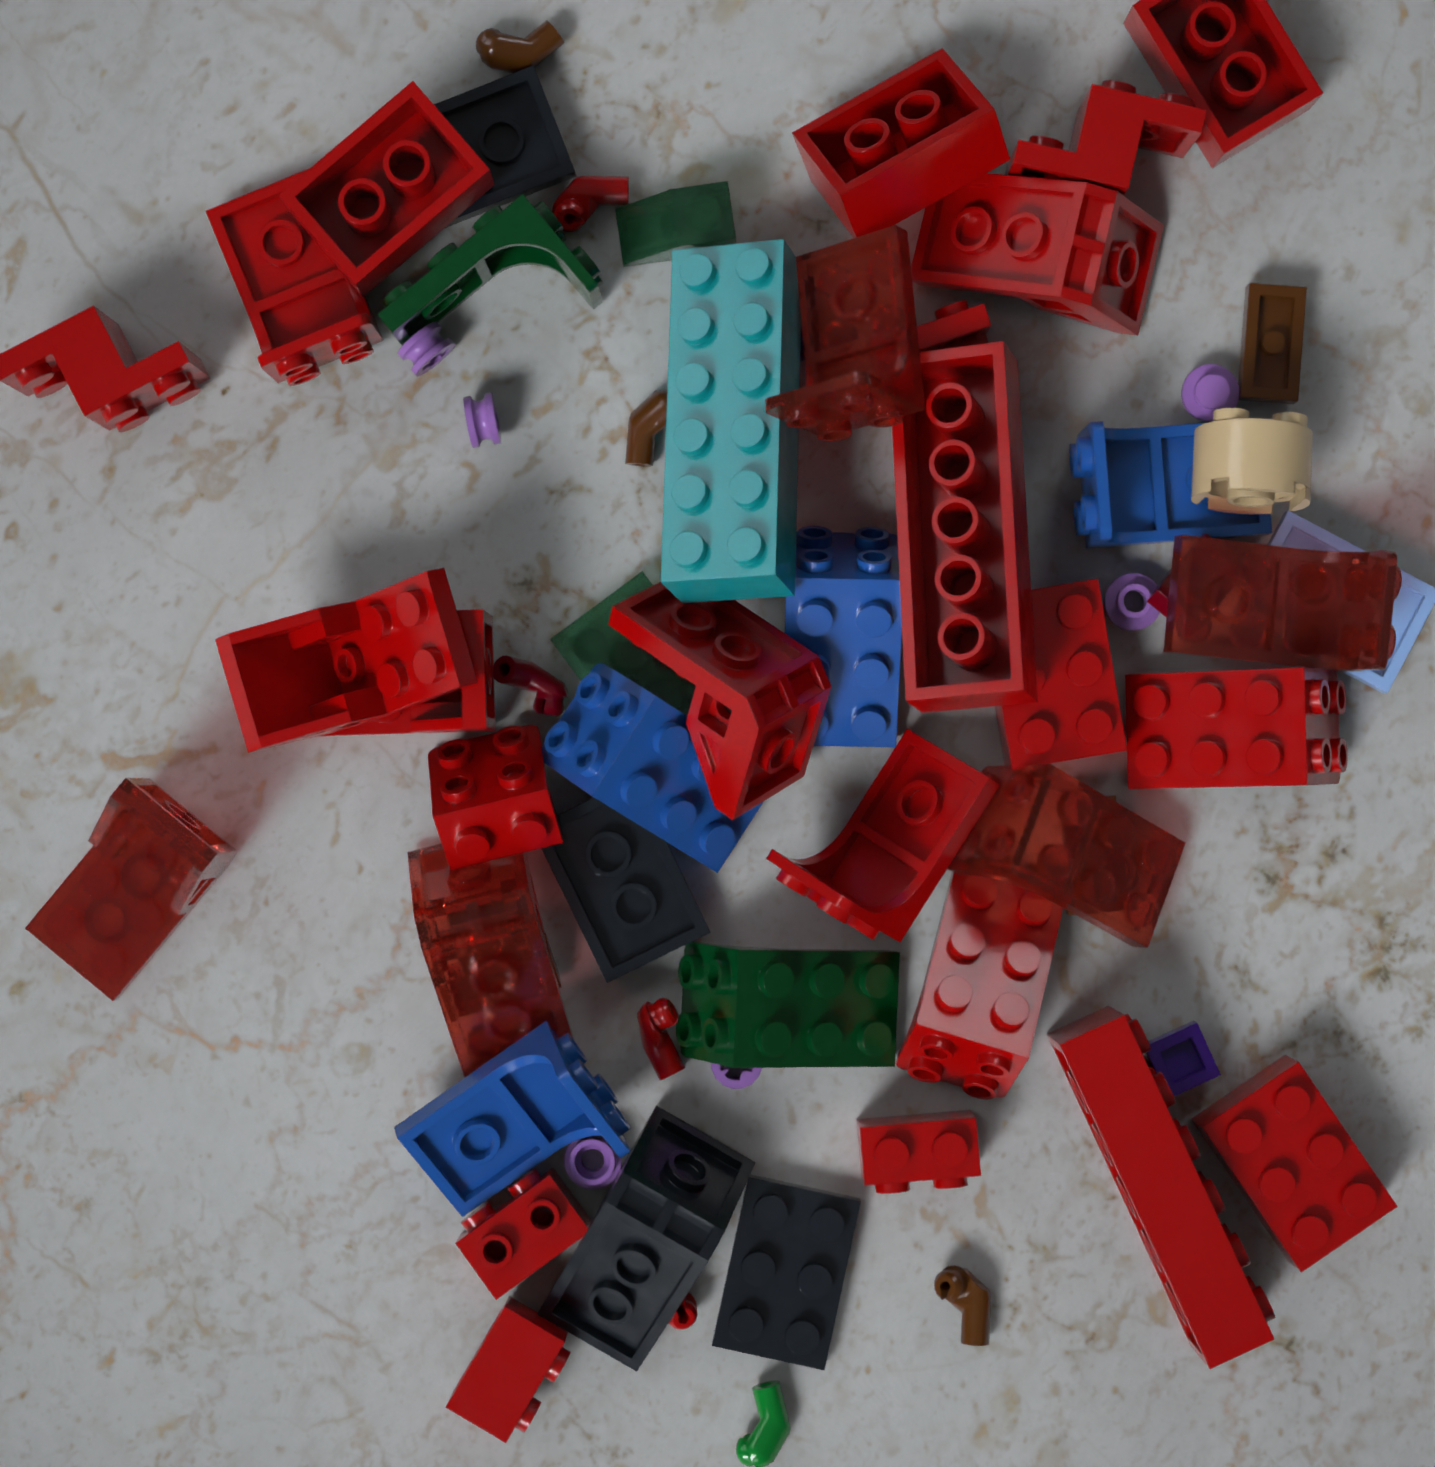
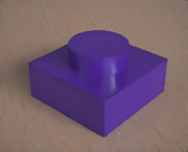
(1183, 1058)

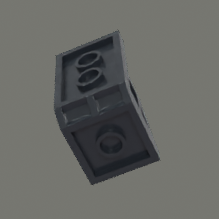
(648, 1239)

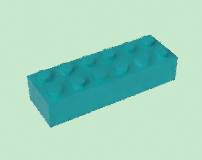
(725, 458)

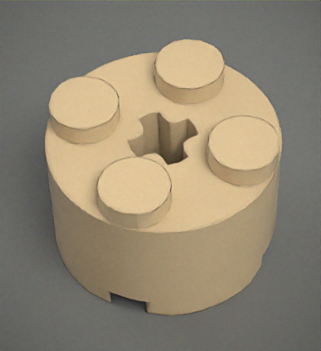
(1252, 462)

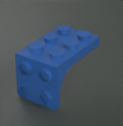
(1141, 489)
(851, 619)
(641, 763)
(511, 1118)

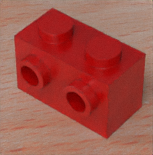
(918, 1149)
(523, 1231)
(508, 1370)

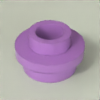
(1115, 606)
(588, 1177)

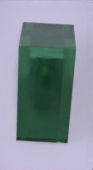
(675, 221)

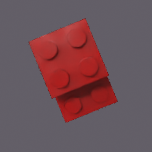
(1108, 134)
(102, 370)

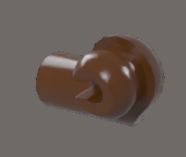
(515, 53)
(643, 427)
(970, 1298)

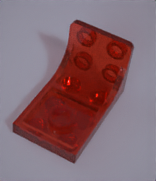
(856, 338)
(1282, 604)
(1073, 850)

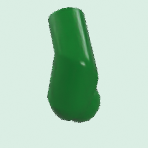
(772, 1430)

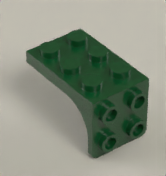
(501, 241)
(788, 1006)

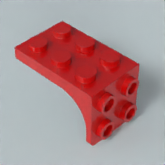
(291, 288)
(1235, 728)
(894, 841)
(982, 987)

